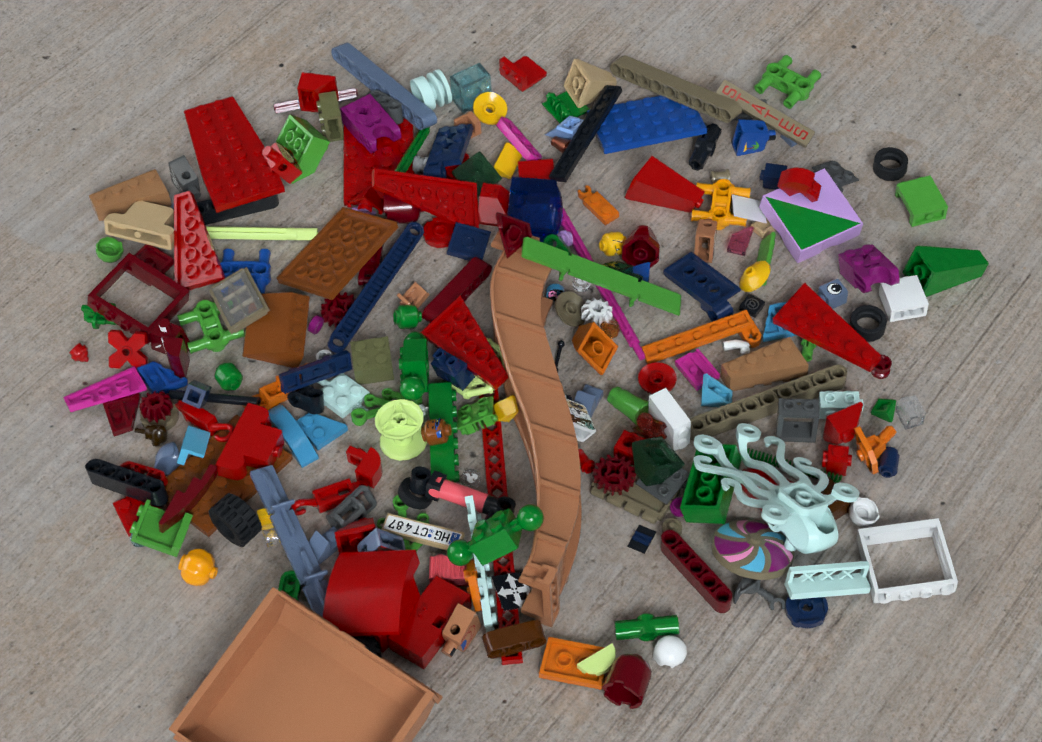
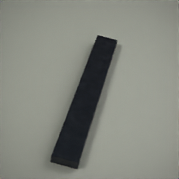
(585, 133)

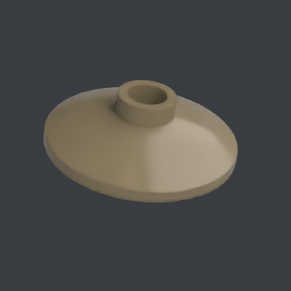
(568, 308)

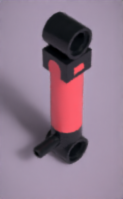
(437, 487)

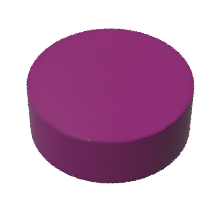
(316, 324)

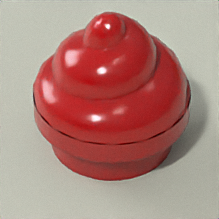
(79, 353)

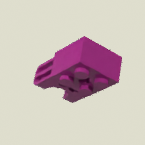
(369, 122)
(866, 267)

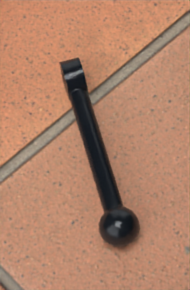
(561, 344)

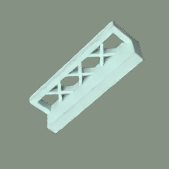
(827, 584)

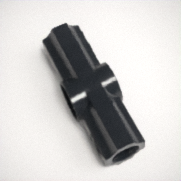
(705, 147)

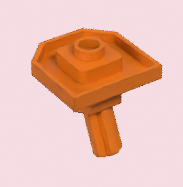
(872, 447)

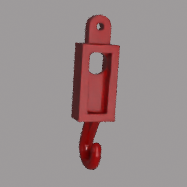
(204, 420)
(327, 497)

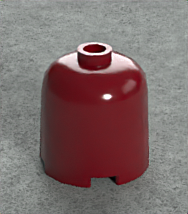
(400, 211)
(627, 680)

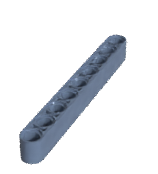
(376, 79)

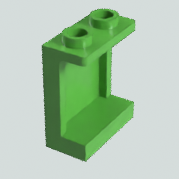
(922, 200)
(147, 530)

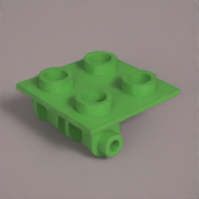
(477, 412)

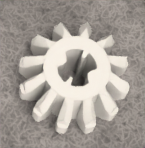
(596, 311)

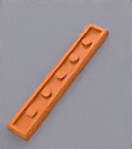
(697, 337)

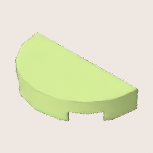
(599, 662)

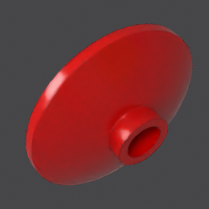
(657, 372)

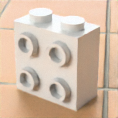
(904, 299)

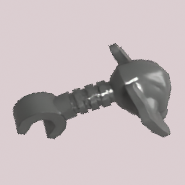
(752, 586)

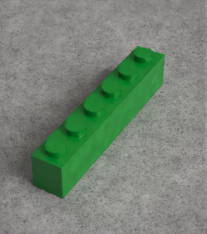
(441, 406)

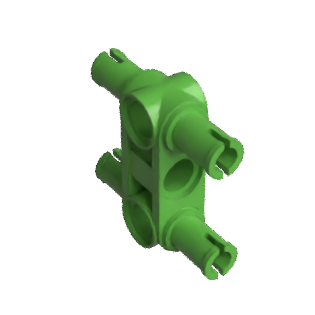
(787, 81)
(214, 336)

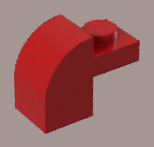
(799, 181)
(368, 465)

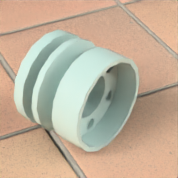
(433, 90)

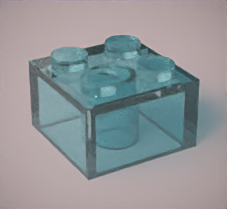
(468, 85)

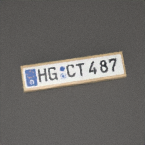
(421, 532)

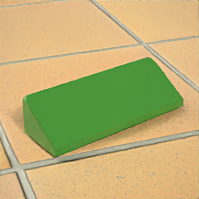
(766, 249)

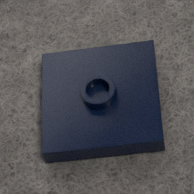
(468, 242)

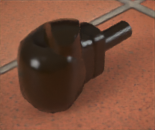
(155, 433)

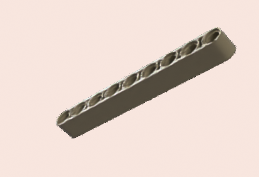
(676, 89)
(766, 402)

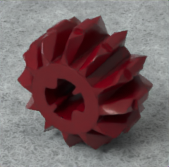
(156, 406)

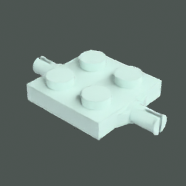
(343, 395)

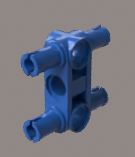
(259, 269)

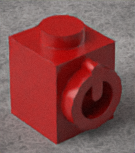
(836, 459)

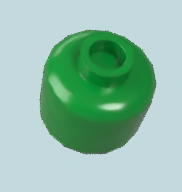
(407, 316)
(228, 376)

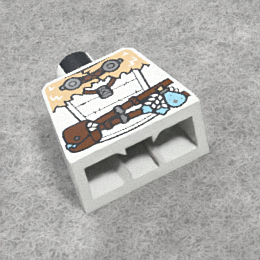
(581, 420)

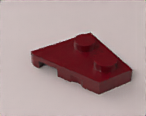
(122, 413)

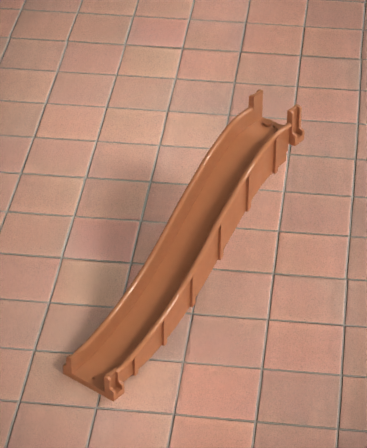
(543, 424)

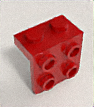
(521, 73)

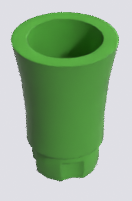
(627, 403)

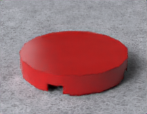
(438, 232)

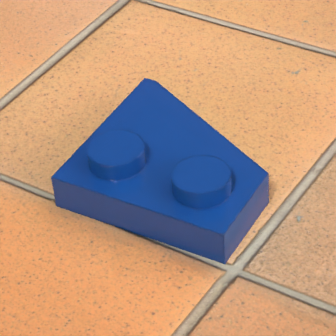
(160, 378)

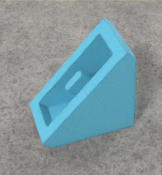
(714, 393)

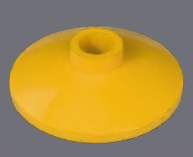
(489, 101)
(754, 276)

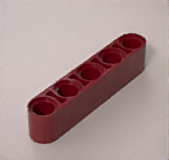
(462, 284)
(696, 579)

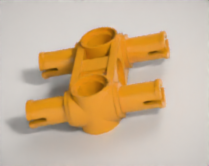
(721, 202)

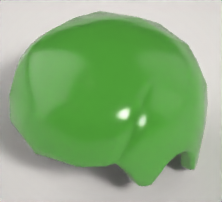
(109, 249)

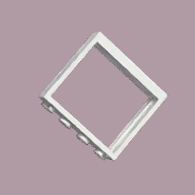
(901, 532)

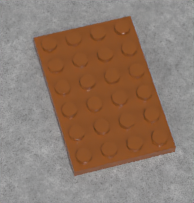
(337, 253)
(197, 466)

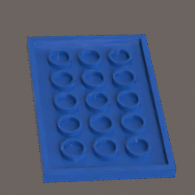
(648, 123)

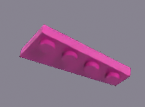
(109, 389)

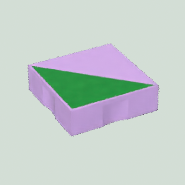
(809, 225)

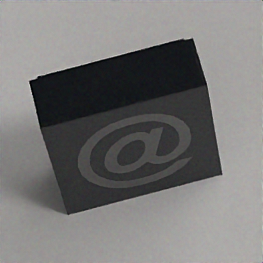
(752, 305)

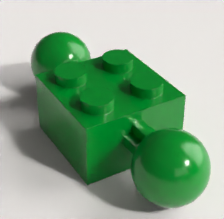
(414, 366)
(495, 536)

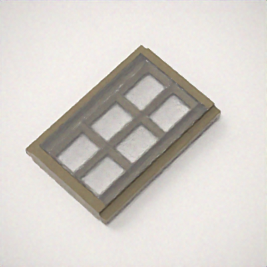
(239, 300)

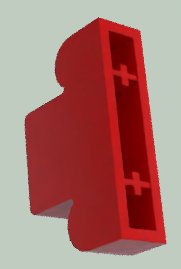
(250, 444)

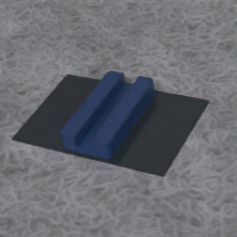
(641, 539)

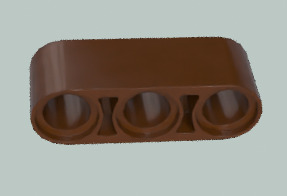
(514, 639)

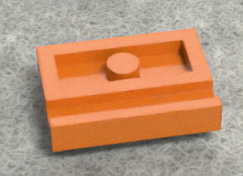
(471, 576)

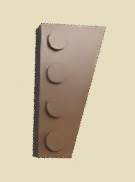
(122, 196)
(764, 366)

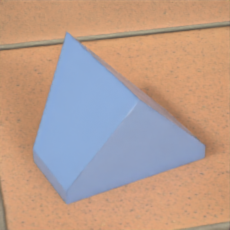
(566, 128)

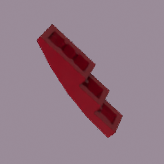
(187, 501)

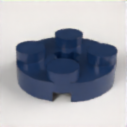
(803, 618)

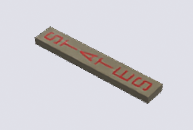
(772, 117)

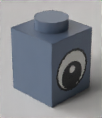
(833, 293)

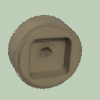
(672, 524)

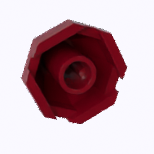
(641, 247)

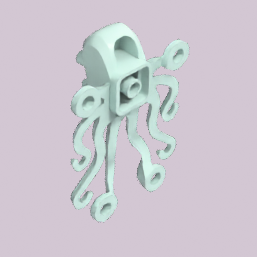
(789, 507)

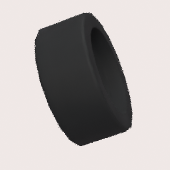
(890, 154)
(873, 312)

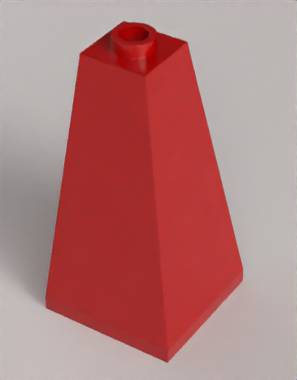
(664, 187)

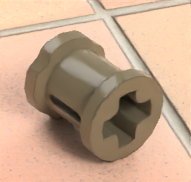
(715, 176)

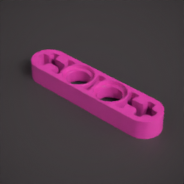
(518, 140)

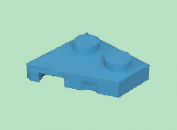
(773, 331)
(321, 429)

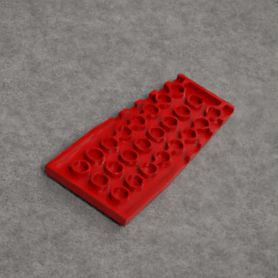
(230, 155)

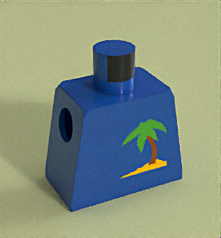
(751, 137)

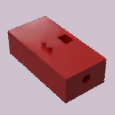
(424, 628)

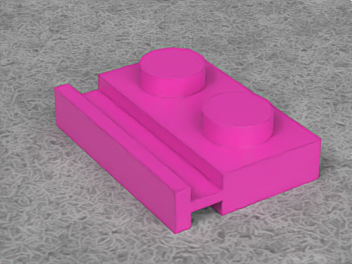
(694, 366)

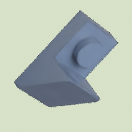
(589, 398)
(323, 545)

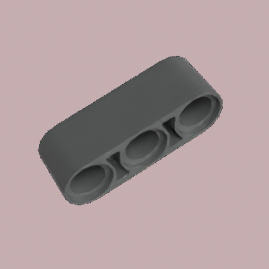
(390, 105)

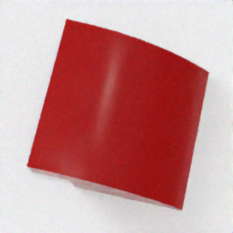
(372, 592)

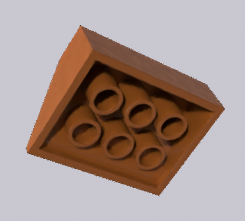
(281, 332)

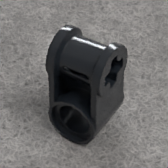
(307, 399)

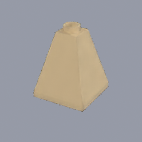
(586, 82)

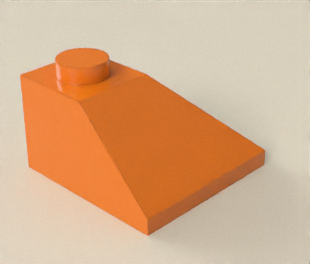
(594, 346)

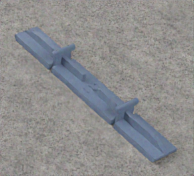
(291, 536)

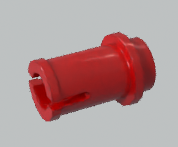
(587, 465)

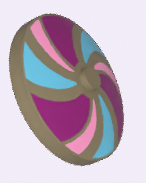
(751, 550)

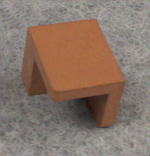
(469, 118)

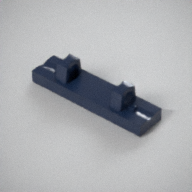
(315, 371)

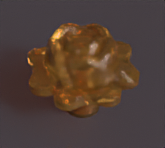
(611, 329)

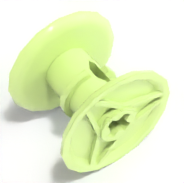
(400, 429)

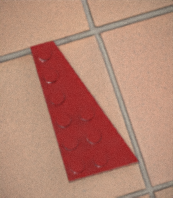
(441, 197)
(461, 336)

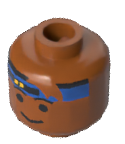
(436, 431)

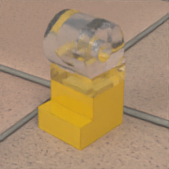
(268, 530)

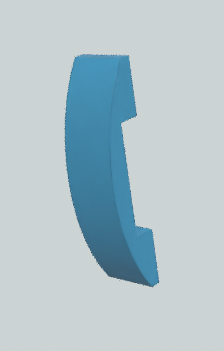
(293, 435)

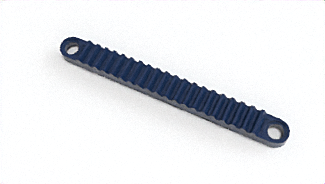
(375, 287)

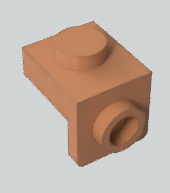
(414, 296)

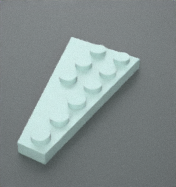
(484, 582)

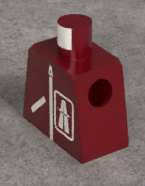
(166, 329)

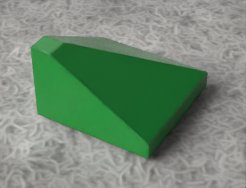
(884, 409)

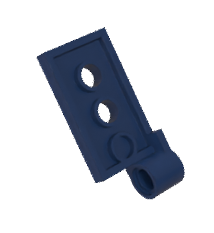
(448, 149)

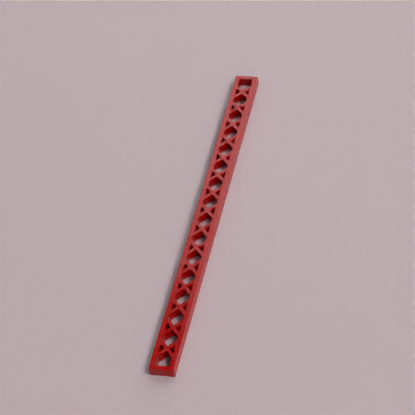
(488, 436)

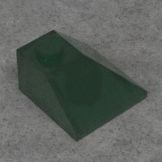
(655, 460)

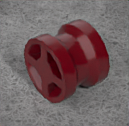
(883, 372)

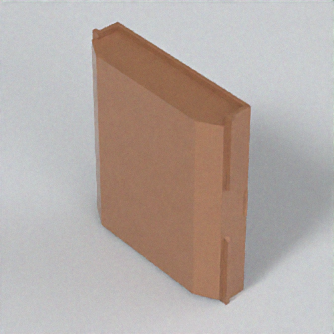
(302, 682)

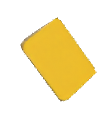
(506, 409)

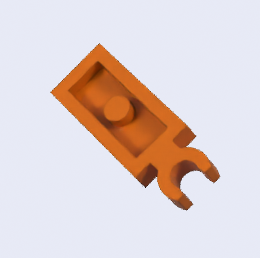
(598, 205)

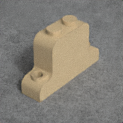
(144, 224)

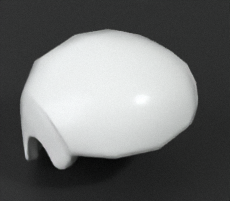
(863, 512)
(669, 651)

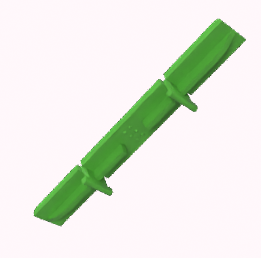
(601, 276)

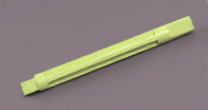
(261, 233)

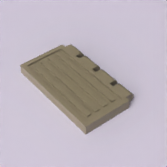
(636, 501)

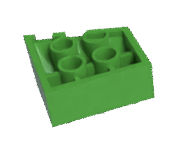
(305, 143)

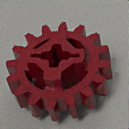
(335, 309)
(614, 474)

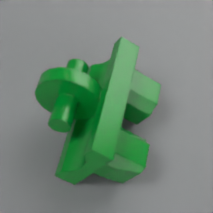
(95, 317)

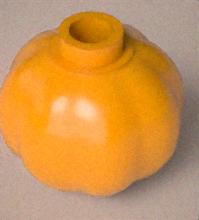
(197, 567)

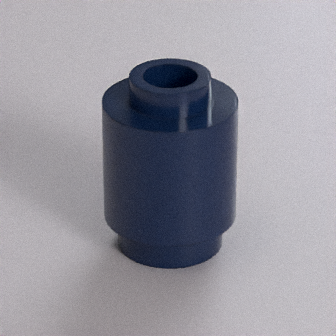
(888, 462)

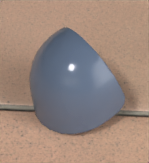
(167, 458)

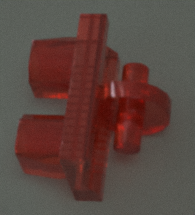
(649, 427)

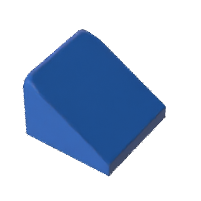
(644, 270)

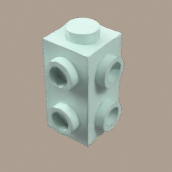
(835, 401)

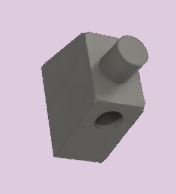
(186, 181)

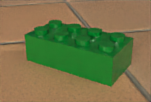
(704, 496)

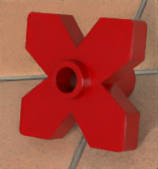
(127, 349)

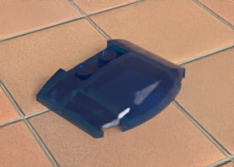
(536, 203)

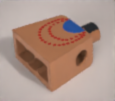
(460, 630)

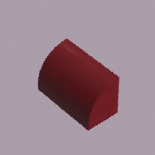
(177, 356)

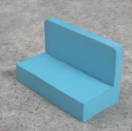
(194, 443)

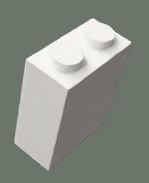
(666, 409)

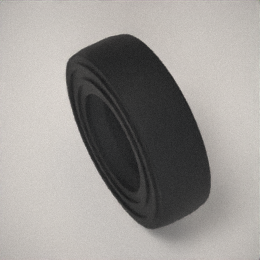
(410, 499)

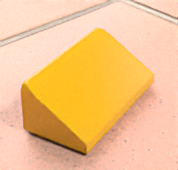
(507, 161)

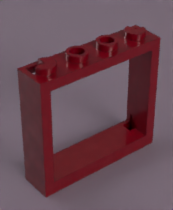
(150, 275)

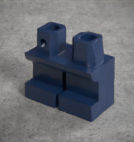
(451, 369)

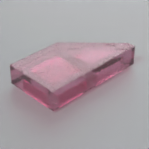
(740, 241)

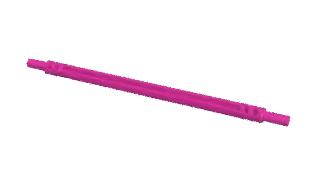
(606, 294)

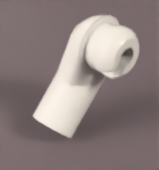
(736, 344)

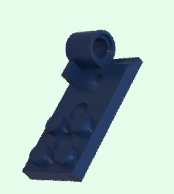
(713, 303)

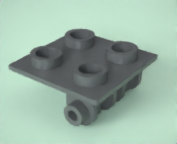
(837, 173)
(668, 488)

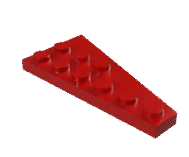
(194, 253)
(818, 323)

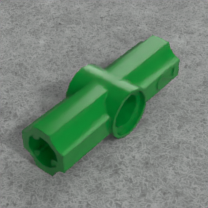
(646, 627)

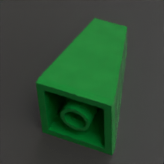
(944, 267)

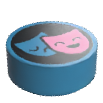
(553, 291)

